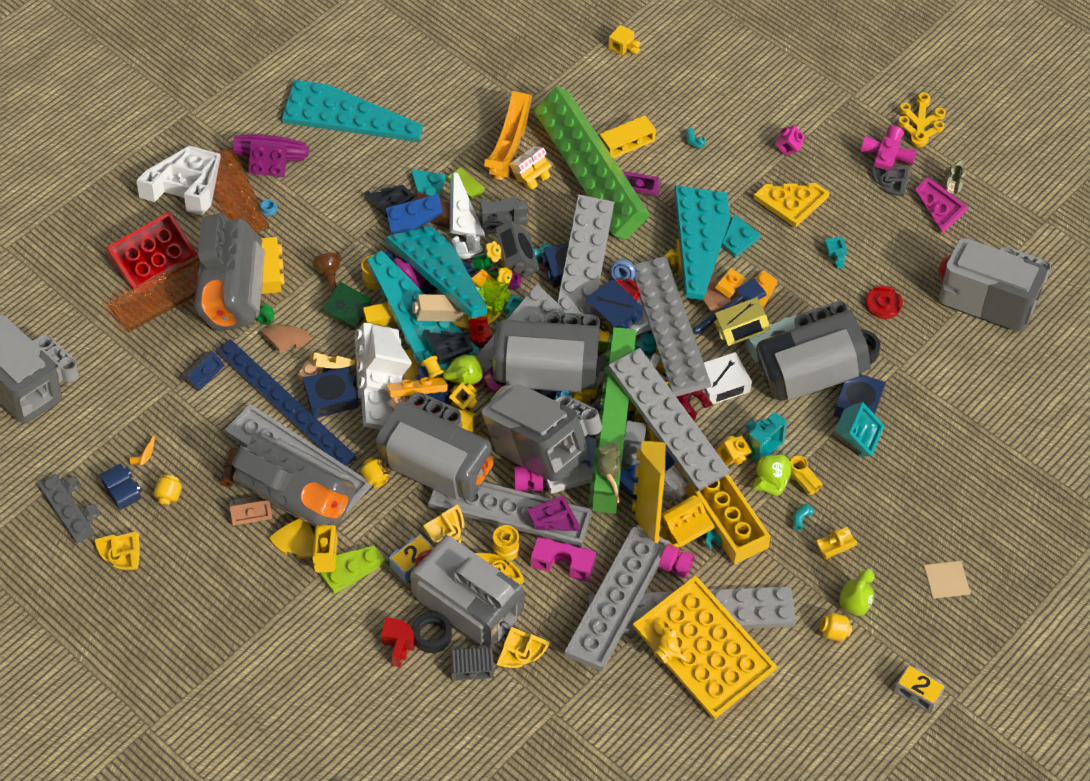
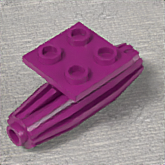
(269, 153)

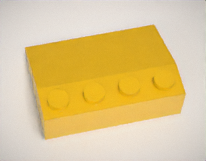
(649, 487)

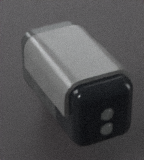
(814, 354)

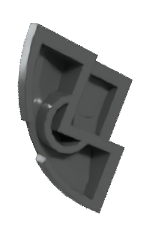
(893, 181)

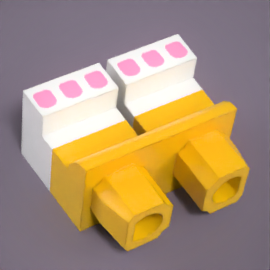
(531, 165)

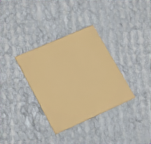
(947, 579)

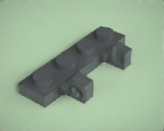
(75, 519)

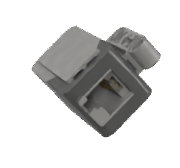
(993, 283)
(31, 372)
(540, 431)
(467, 591)

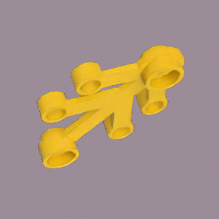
(919, 137)

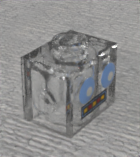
(674, 485)

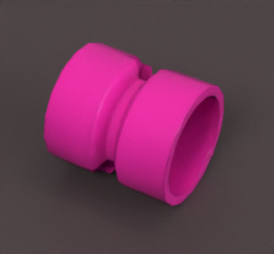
(527, 479)
(677, 561)

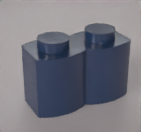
(120, 486)

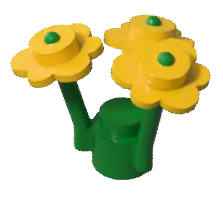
(485, 260)

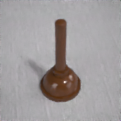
(327, 265)

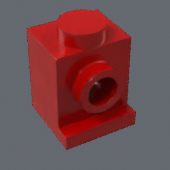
(479, 331)

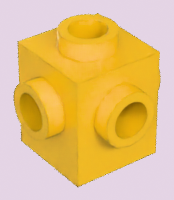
(458, 391)
(734, 450)

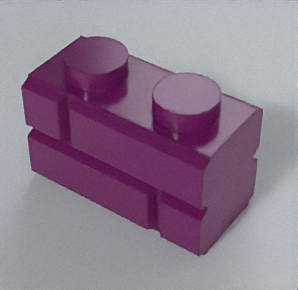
(644, 184)

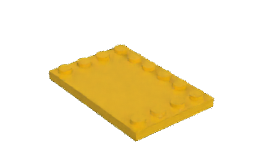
(720, 654)

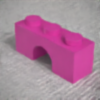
(548, 552)

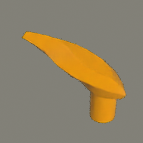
(146, 453)

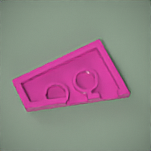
(940, 204)

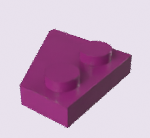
(553, 516)

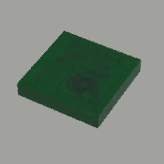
(346, 305)

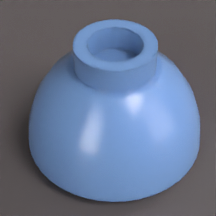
(622, 270)

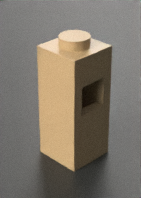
(436, 309)

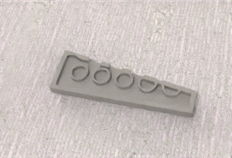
(532, 309)

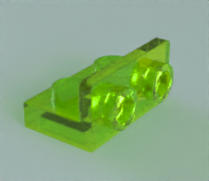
(495, 295)

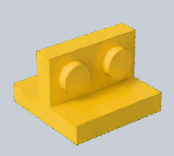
(687, 520)

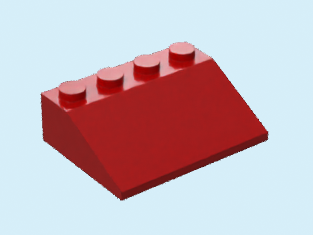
(150, 251)

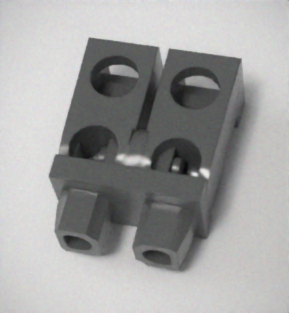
(500, 212)

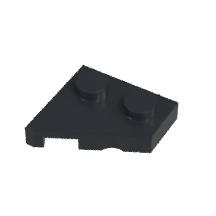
(389, 197)
(447, 344)

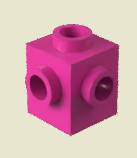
(790, 140)

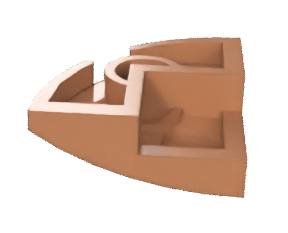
(285, 336)

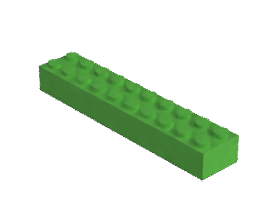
(591, 160)
(613, 419)

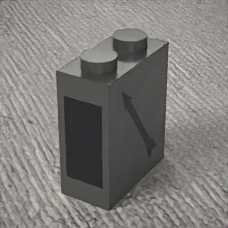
(517, 249)

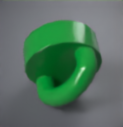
(266, 314)

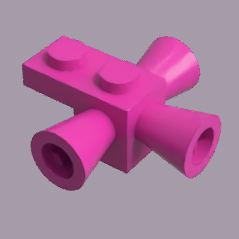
(889, 149)

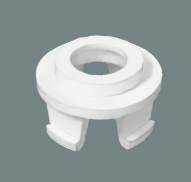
(469, 249)

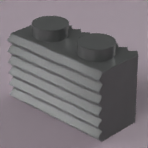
(472, 663)

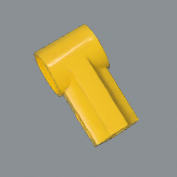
(804, 475)

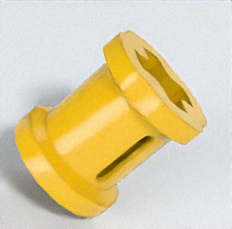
(432, 367)

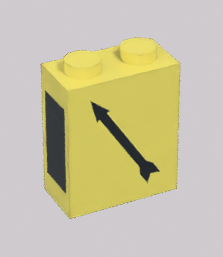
(741, 321)

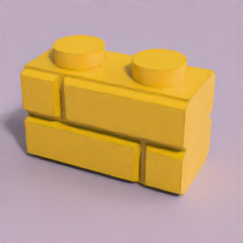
(325, 548)

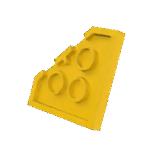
(791, 201)

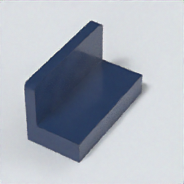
(202, 370)

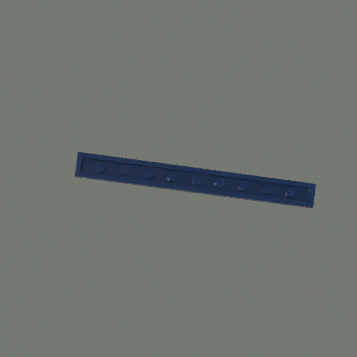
(284, 403)

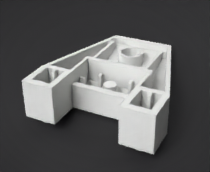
(185, 174)

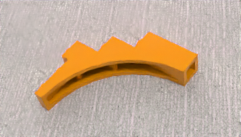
(510, 136)

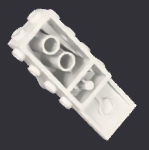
(378, 363)

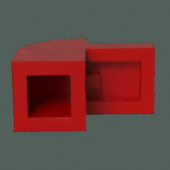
(400, 636)

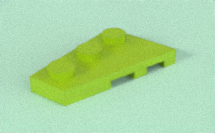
(352, 567)

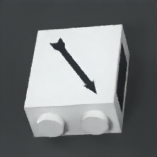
(727, 378)

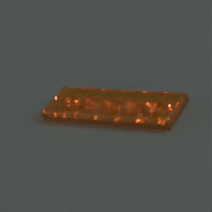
(236, 194)
(157, 295)

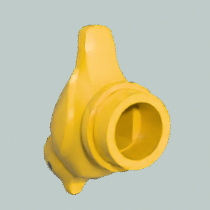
(668, 646)

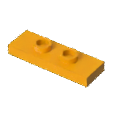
(409, 387)

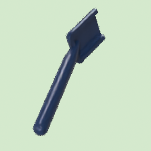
(745, 292)

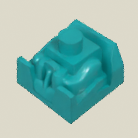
(860, 428)
(766, 436)

